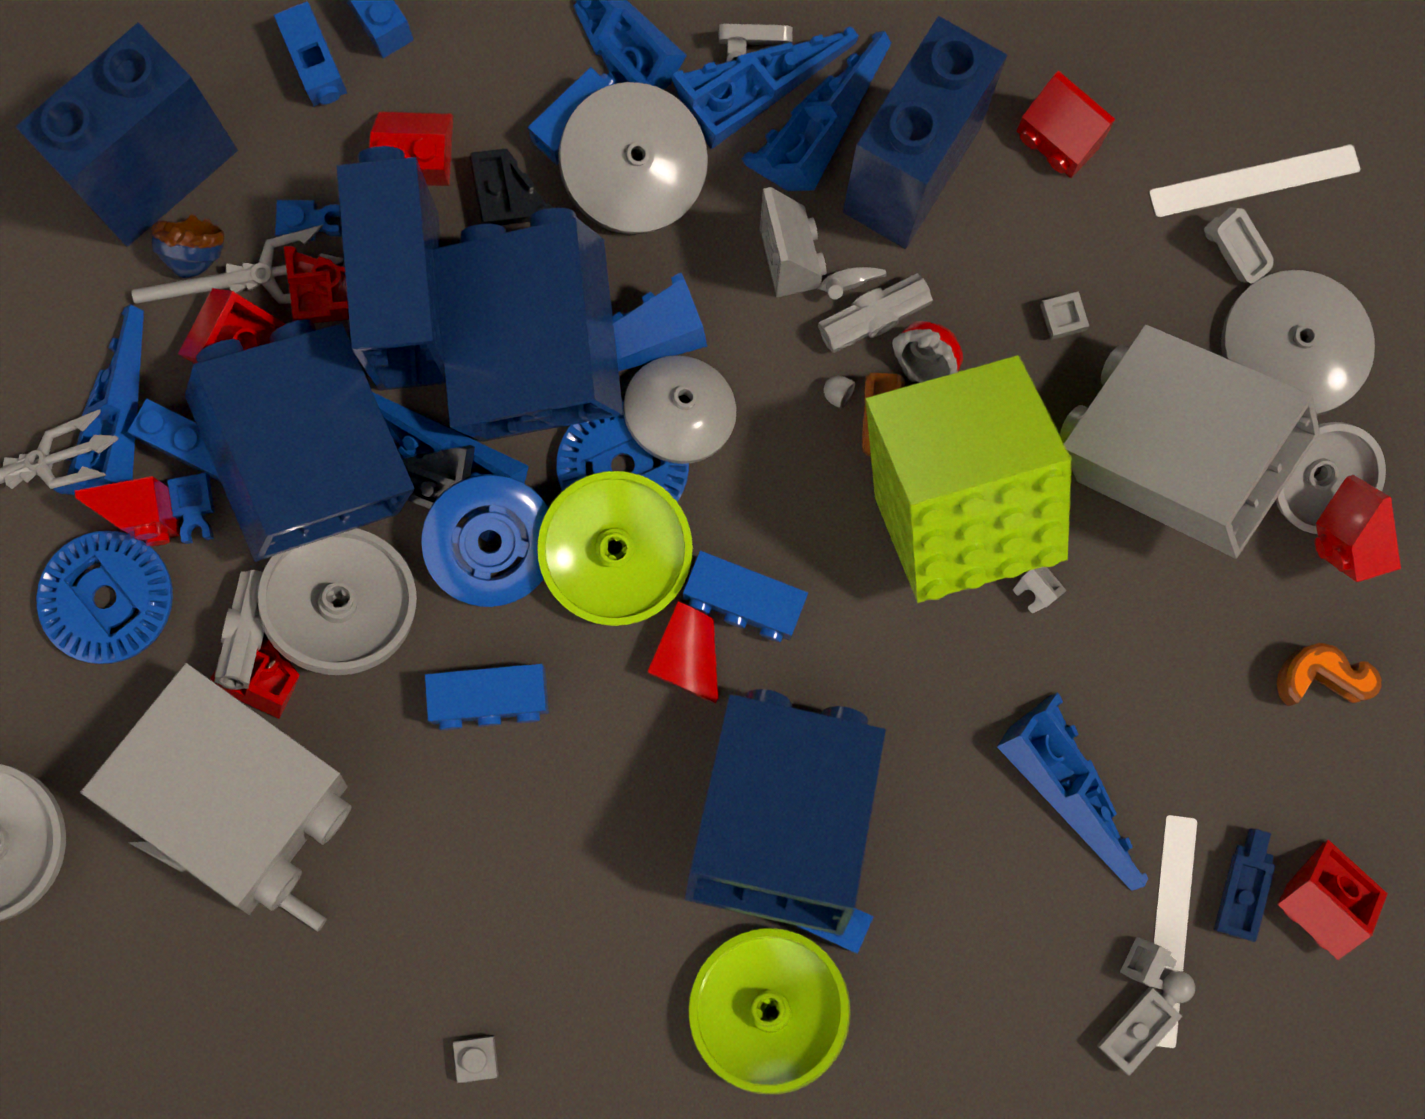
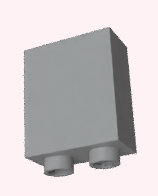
(1190, 438)
(220, 791)

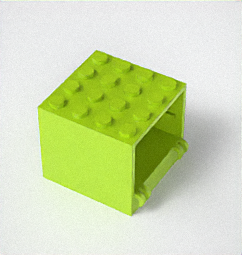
(970, 478)

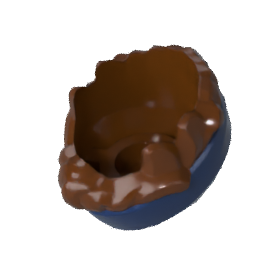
(187, 245)

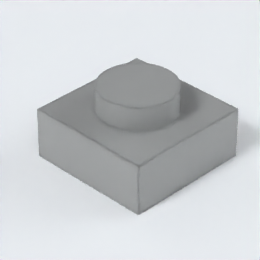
(1064, 315)
(475, 1059)

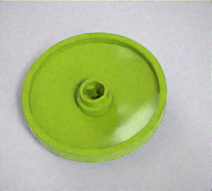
(620, 585)
(731, 1006)

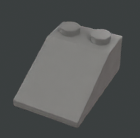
(790, 244)

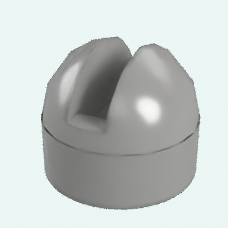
(839, 390)

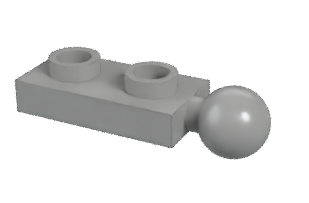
(1147, 1022)

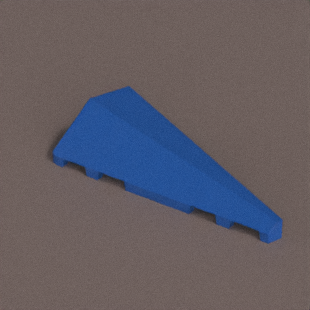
(629, 43)
(737, 91)
(806, 143)
(659, 327)
(117, 398)
(422, 435)
(1050, 760)

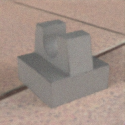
(1043, 585)
(1147, 963)

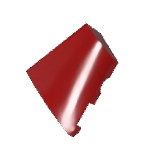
(316, 288)
(688, 653)
(270, 682)

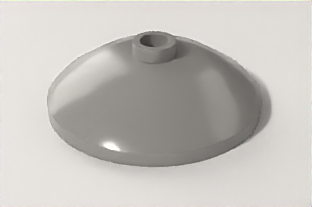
(677, 429)
(1340, 452)

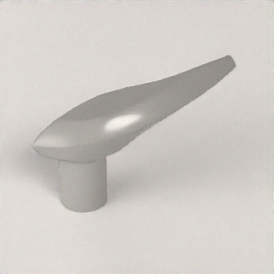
(849, 279)

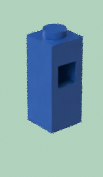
(310, 54)
(549, 126)

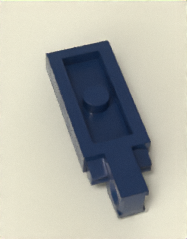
(1246, 888)

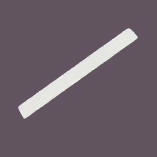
(1254, 180)
(1175, 898)

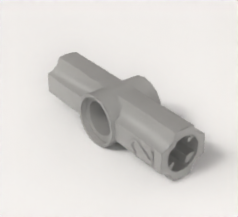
(875, 313)
(241, 634)

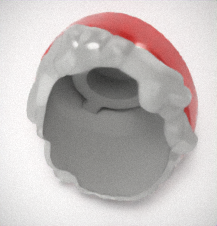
(927, 351)

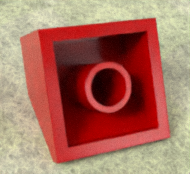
(1065, 125)
(419, 136)
(225, 318)
(136, 507)
(1358, 531)
(1333, 900)

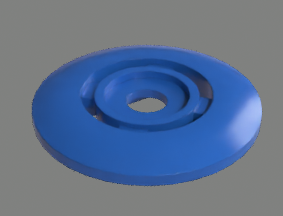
(600, 443)
(454, 552)
(70, 612)

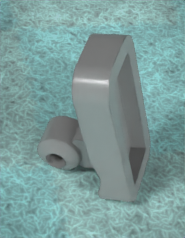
(740, 35)
(1240, 245)

